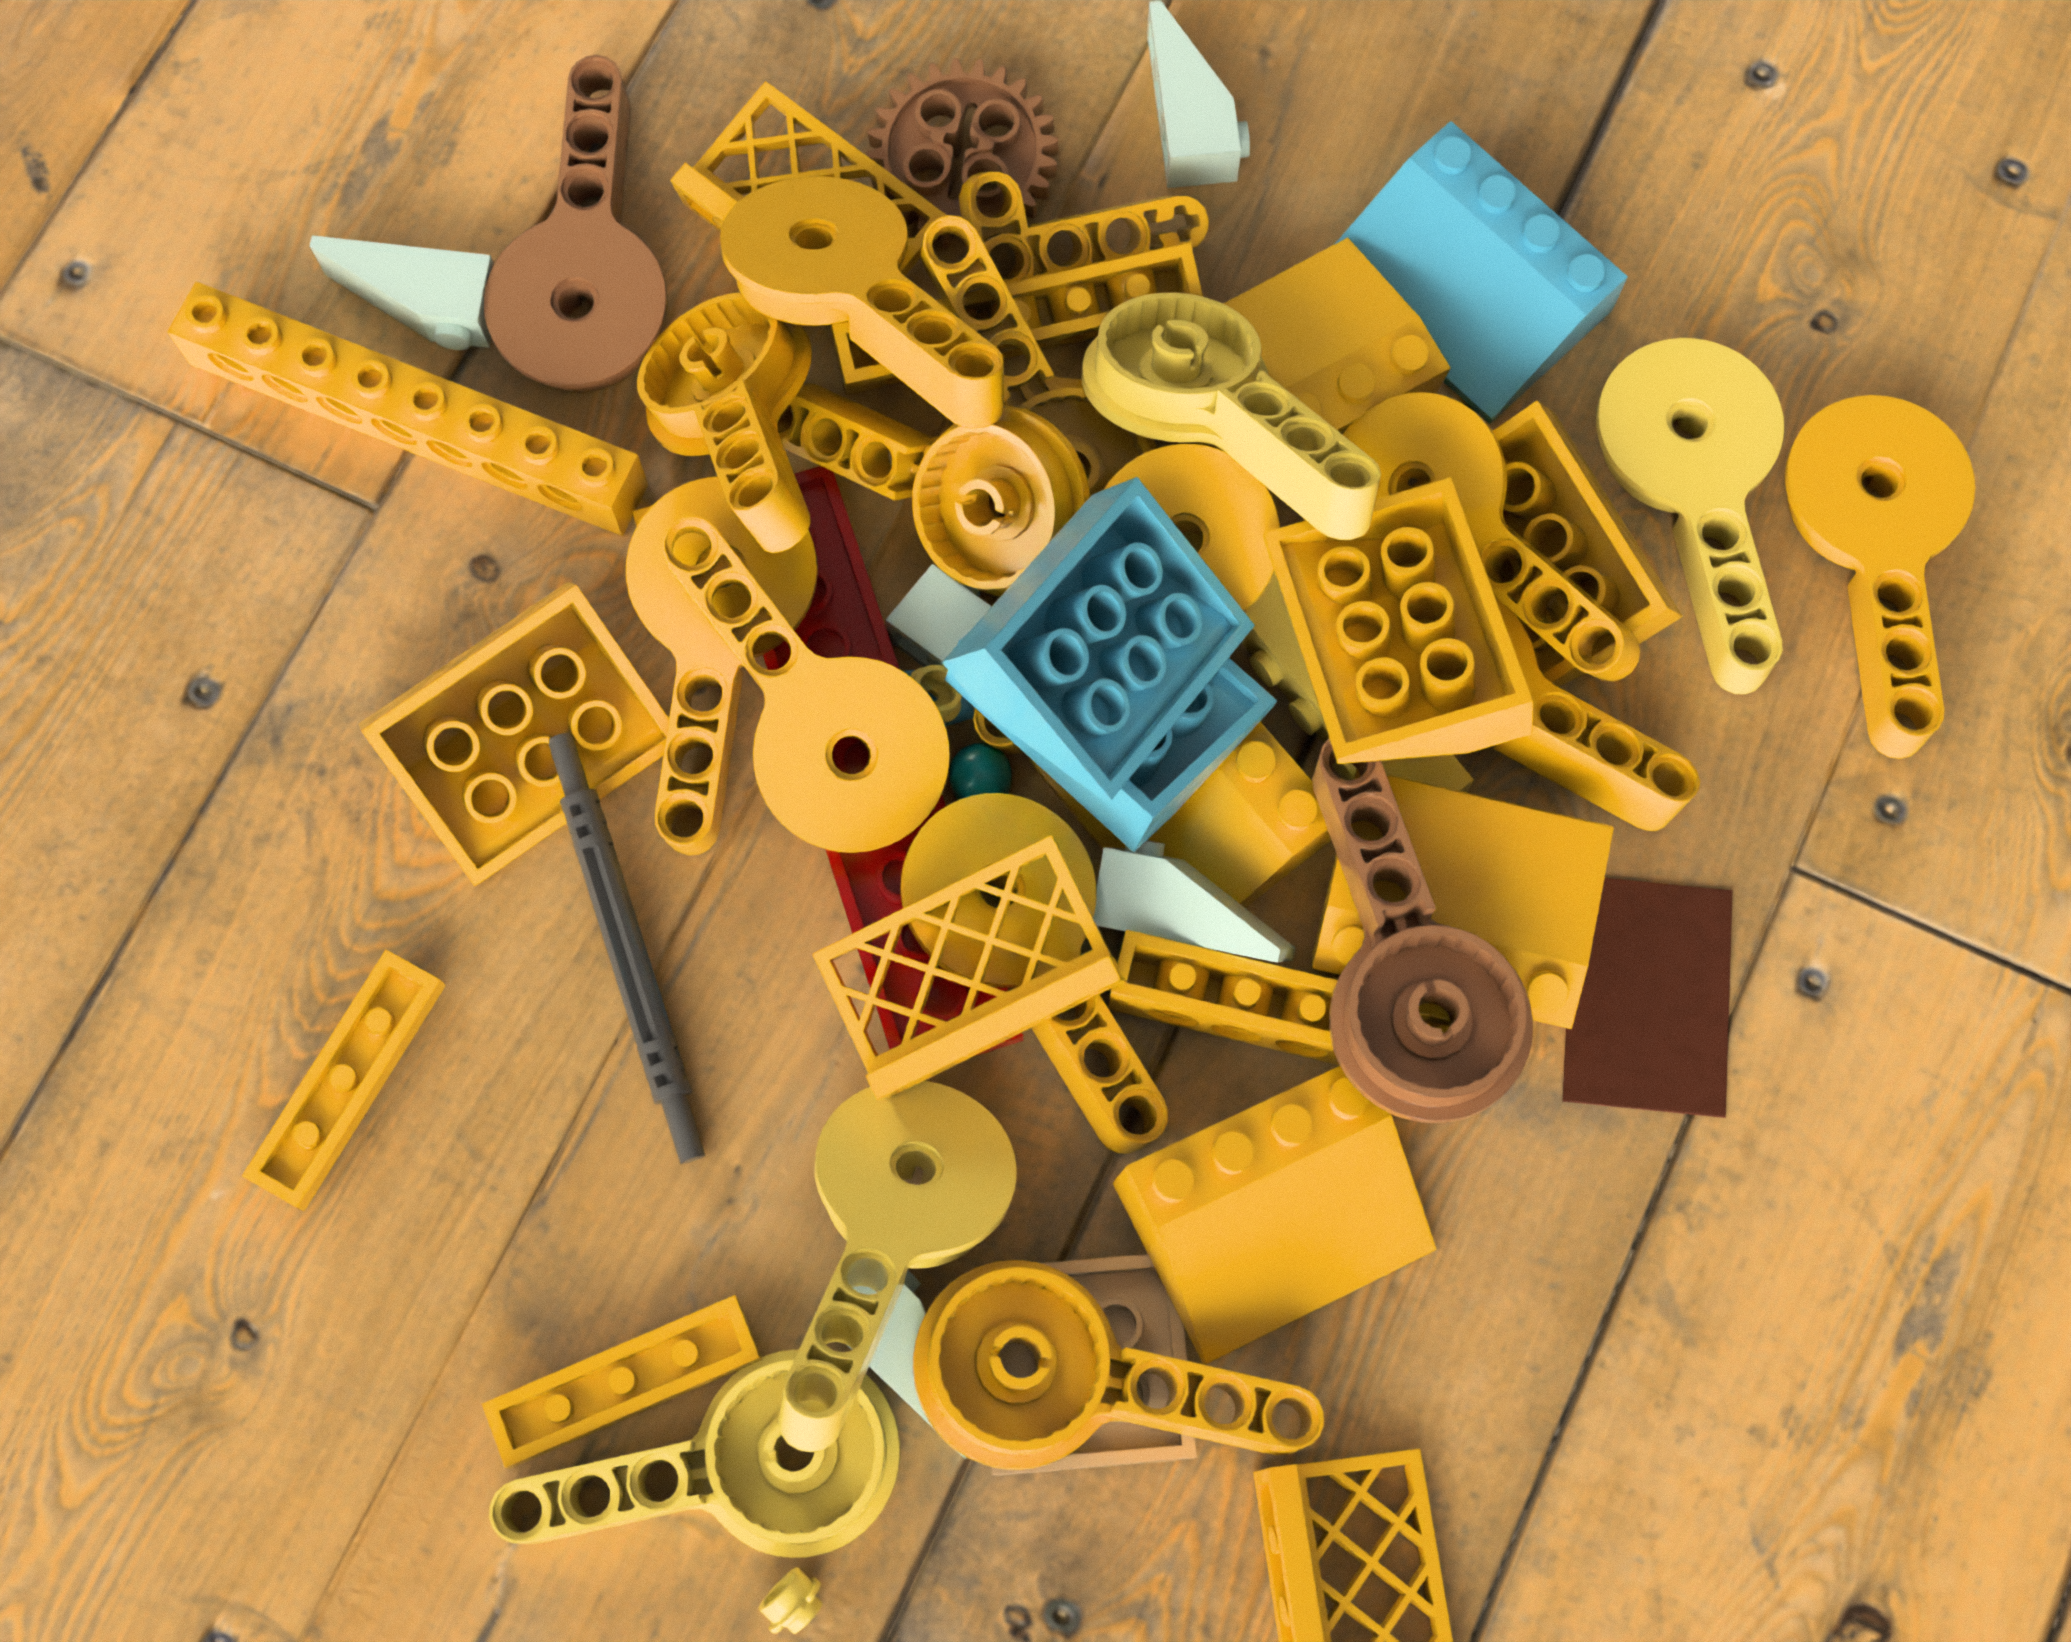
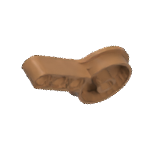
(580, 254)
(1410, 963)

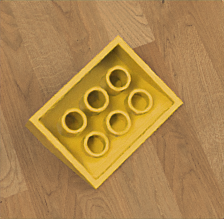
(1340, 336)
(1573, 524)
(1402, 632)
(480, 727)
(1241, 825)
(1497, 871)
(1276, 1212)

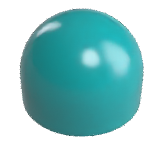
(979, 771)

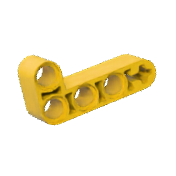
(1085, 229)

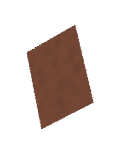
(1654, 1002)

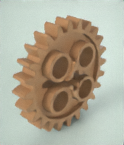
(910, 145)

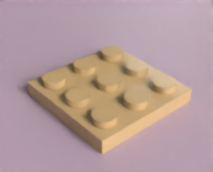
(1140, 1320)

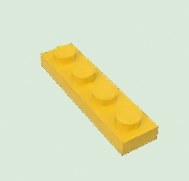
(344, 1080)
(621, 1382)

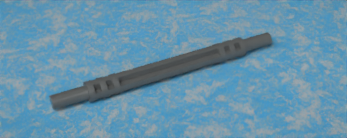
(626, 948)

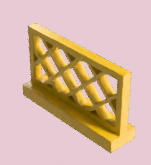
(714, 198)
(992, 1021)
(1295, 1556)

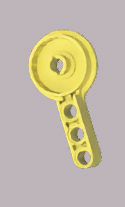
(1197, 374)
(1704, 481)
(889, 1228)
(736, 1474)

